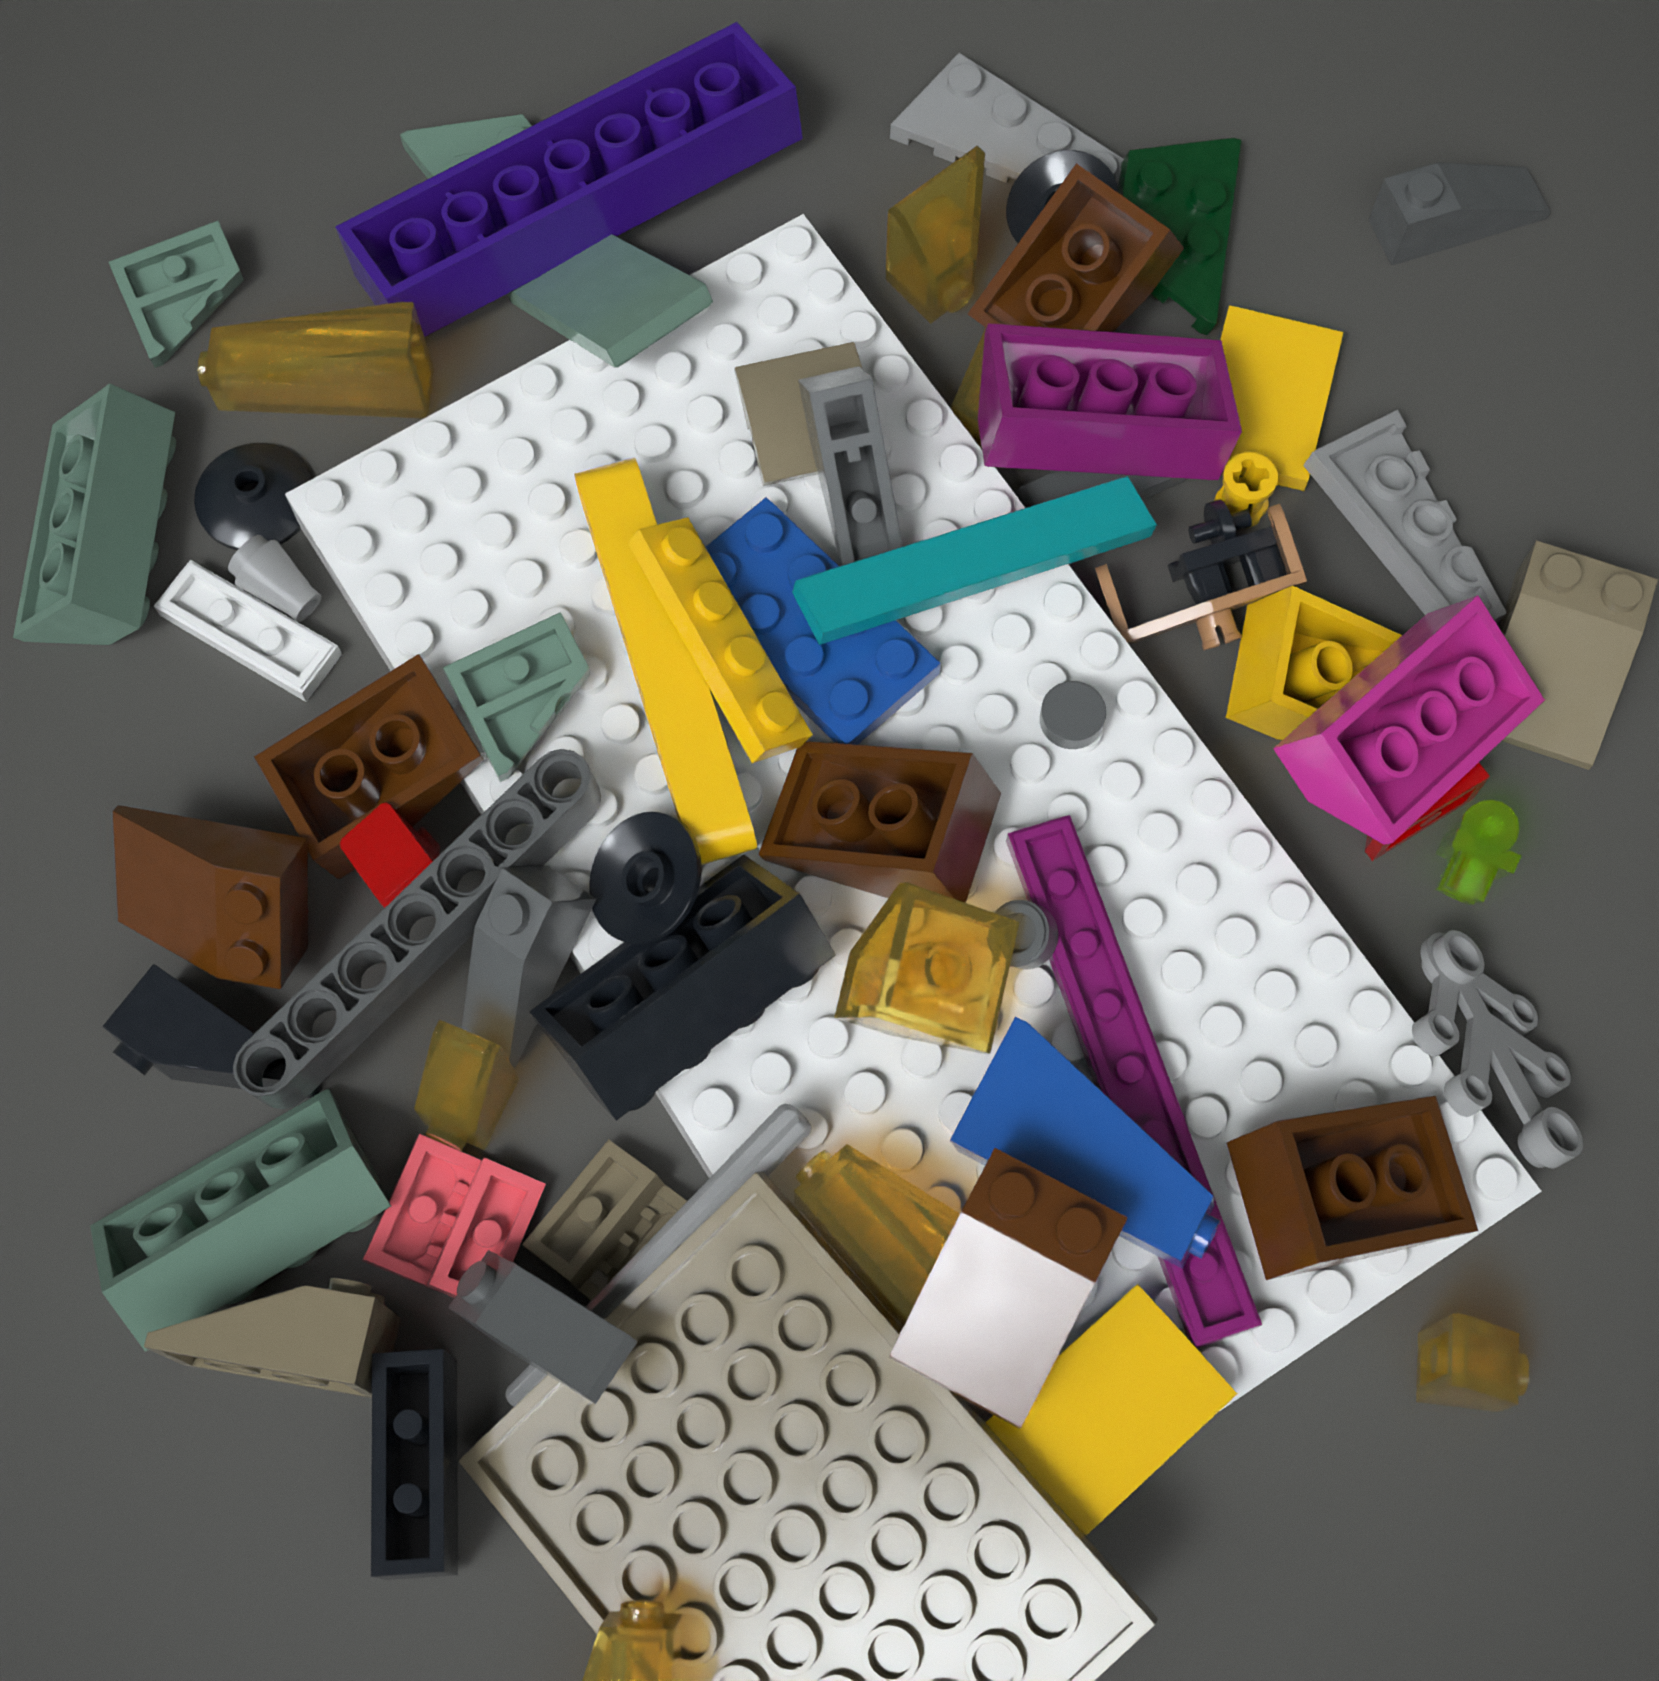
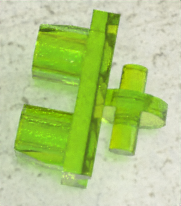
(1479, 852)

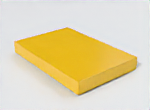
(1279, 386)
(1115, 1409)

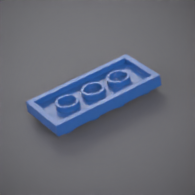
(841, 684)

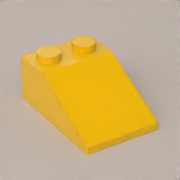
(1296, 658)

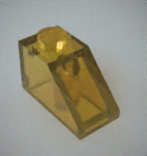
(463, 1087)
(1470, 1365)

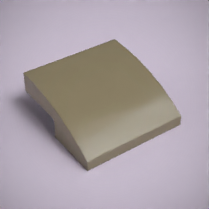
(776, 409)
(603, 1220)

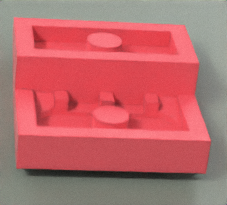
(449, 1216)

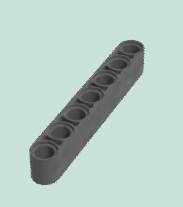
(387, 935)

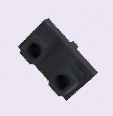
(1204, 567)

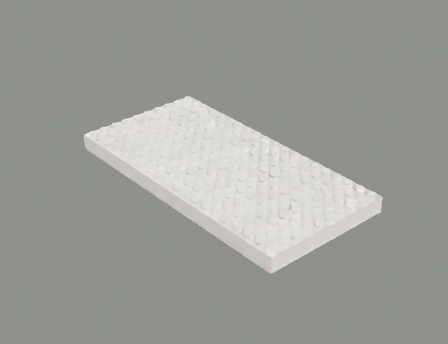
(1233, 954)

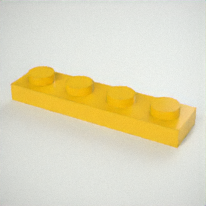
(719, 639)

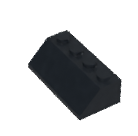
(669, 1002)

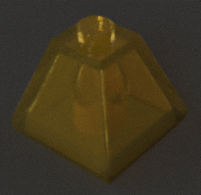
(936, 238)
(929, 971)

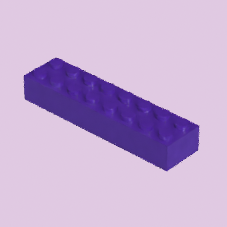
(574, 179)

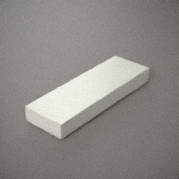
(248, 630)

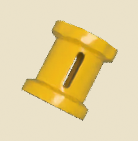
(1252, 488)

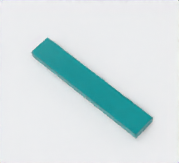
(972, 559)

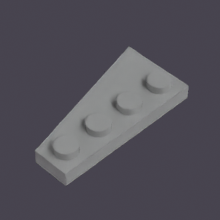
(975, 108)
(1394, 510)

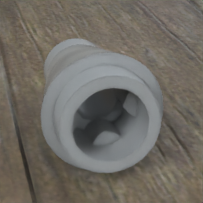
(272, 576)

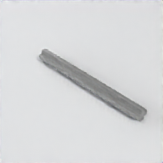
(759, 1153)

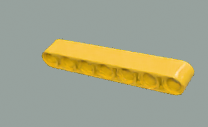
(667, 678)

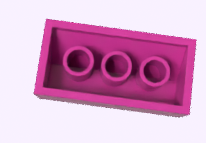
(1412, 722)

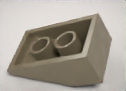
(1576, 636)
(290, 1337)

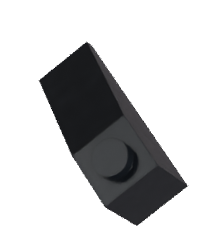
(181, 1034)

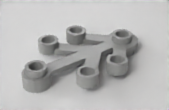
(1457, 976)

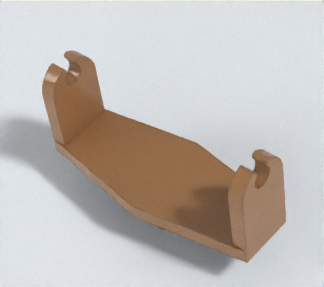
(1215, 612)

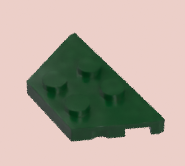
(1193, 196)

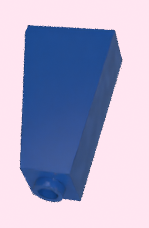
(1067, 1128)

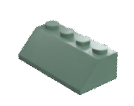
(97, 521)
(237, 1218)

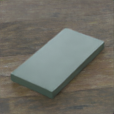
(613, 299)

